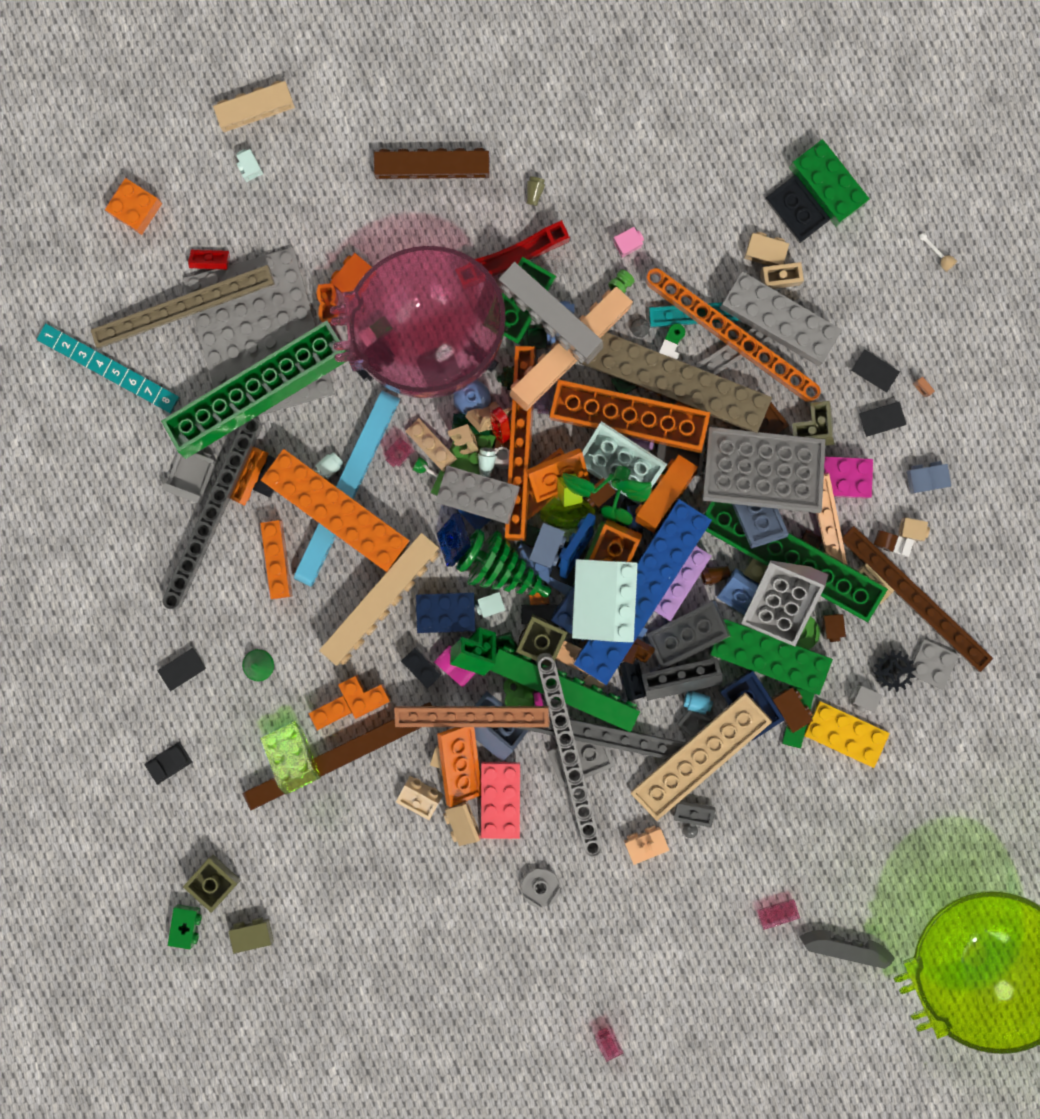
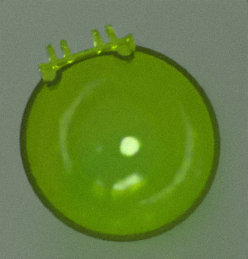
(980, 972)

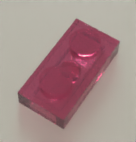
(778, 914)

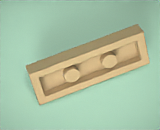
(430, 444)

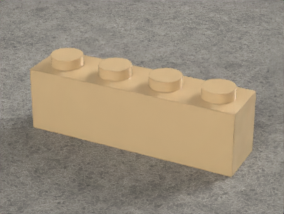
(253, 106)

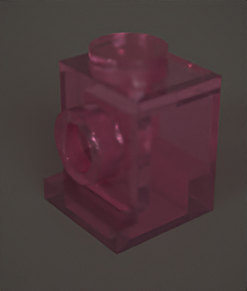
(399, 445)

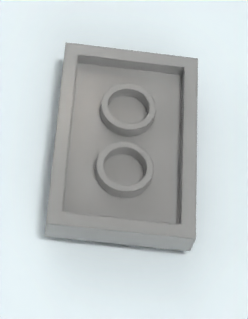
(592, 759)

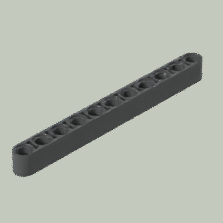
(204, 519)

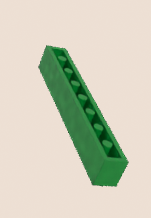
(575, 692)

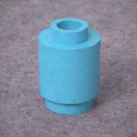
(697, 702)

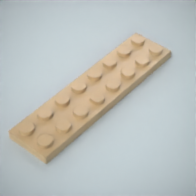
(701, 756)

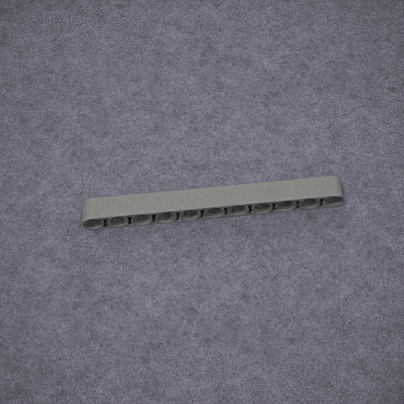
(569, 765)

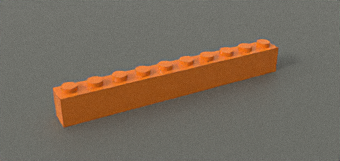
(520, 449)

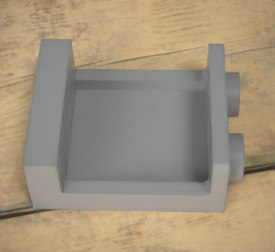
(190, 476)

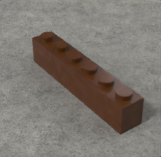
(431, 164)

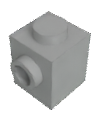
(865, 699)

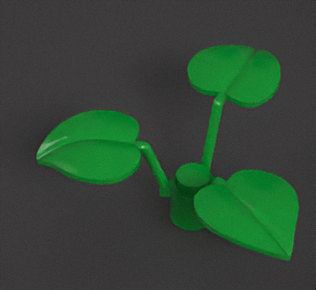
(620, 480)

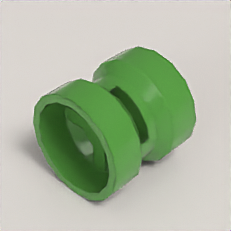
(622, 281)

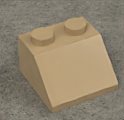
(463, 824)

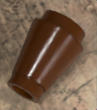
(713, 575)

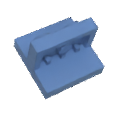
(738, 591)

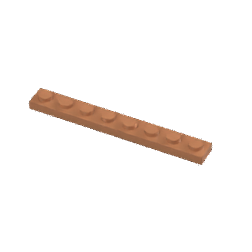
(472, 716)

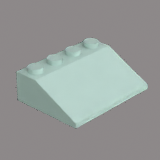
(611, 449)
(604, 600)

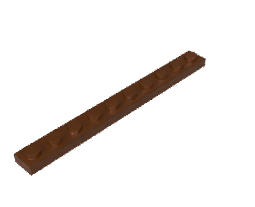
(917, 599)

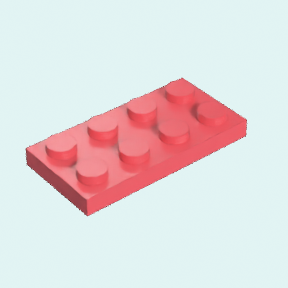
(500, 800)

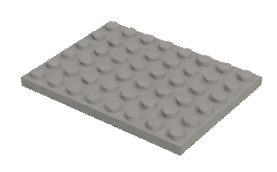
(258, 323)

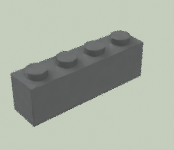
(682, 679)

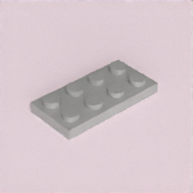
(477, 494)

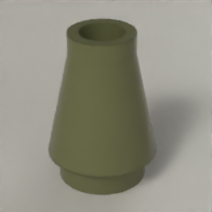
(534, 190)

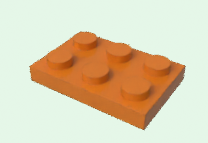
(544, 476)

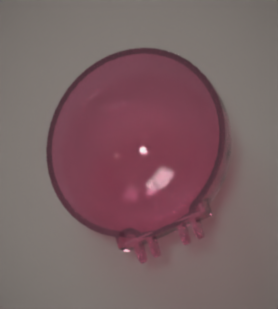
(423, 322)

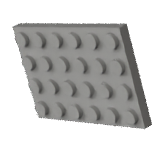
(764, 470)

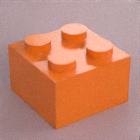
(133, 206)

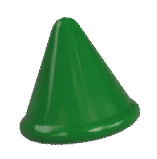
(258, 665)

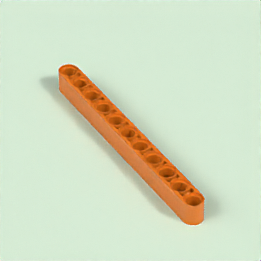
(742, 336)

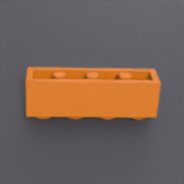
(666, 493)
(276, 559)

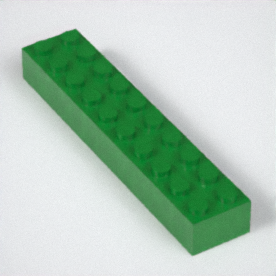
(253, 391)
(844, 584)

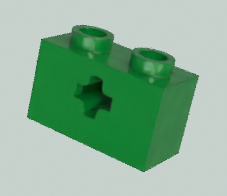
(178, 936)

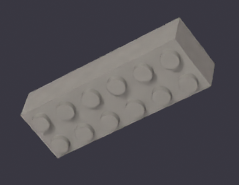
(551, 313)
(780, 319)

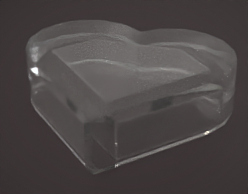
(552, 264)

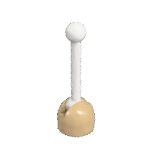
(947, 261)

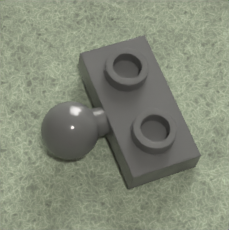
(693, 815)

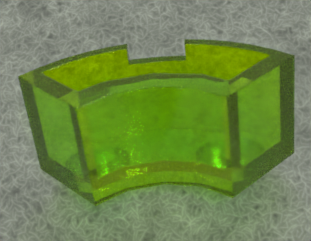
(565, 517)

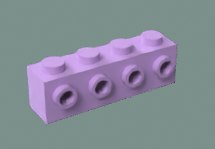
(682, 583)

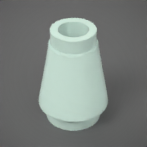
(486, 461)

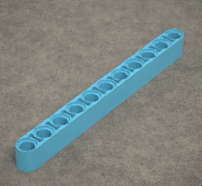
(349, 483)

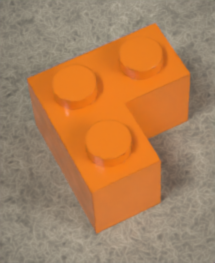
(359, 700)

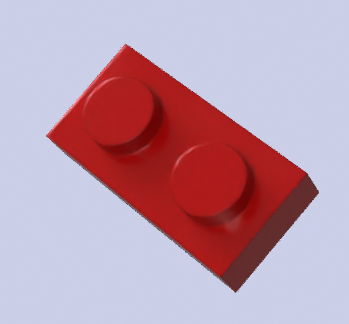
(208, 259)

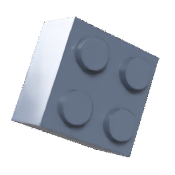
(547, 546)

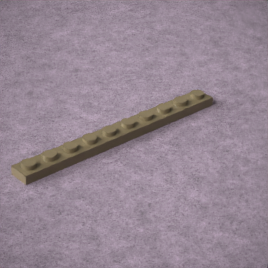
(182, 306)

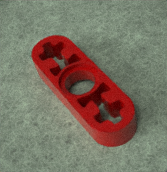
(500, 425)

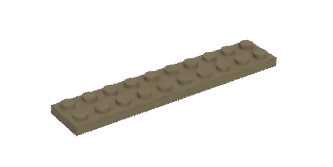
(681, 382)

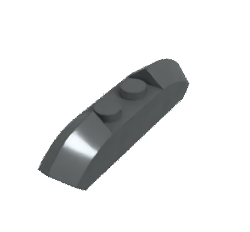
(855, 951)

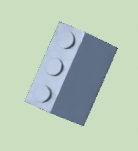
(498, 740)

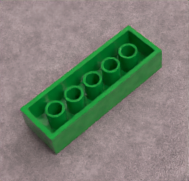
(773, 657)

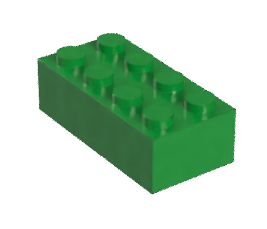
(829, 182)
(516, 320)

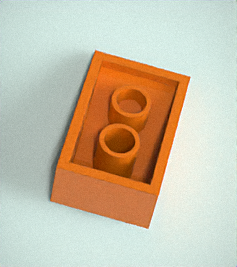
(616, 543)

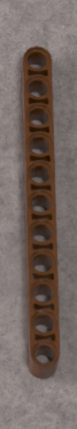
(334, 759)

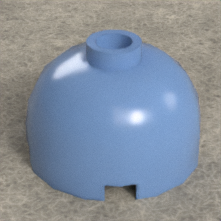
(472, 397)

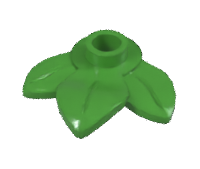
(520, 696)

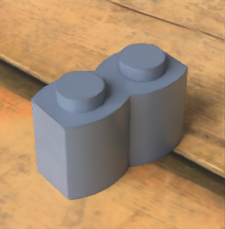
(928, 478)

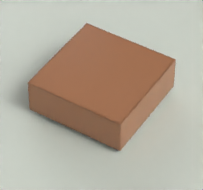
(923, 387)

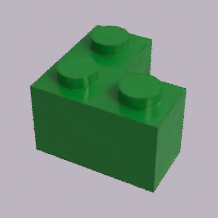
(475, 653)

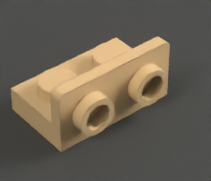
(481, 418)
(419, 797)

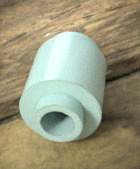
(328, 465)

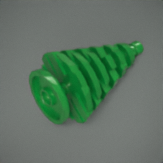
(499, 566)

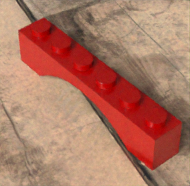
(531, 247)

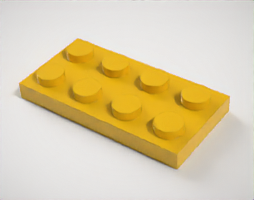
(846, 734)

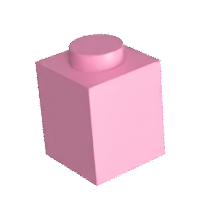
(628, 241)

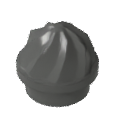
(640, 327)

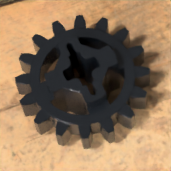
(903, 670)

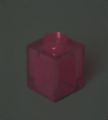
(608, 1044)

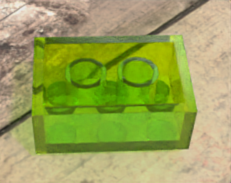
(290, 758)

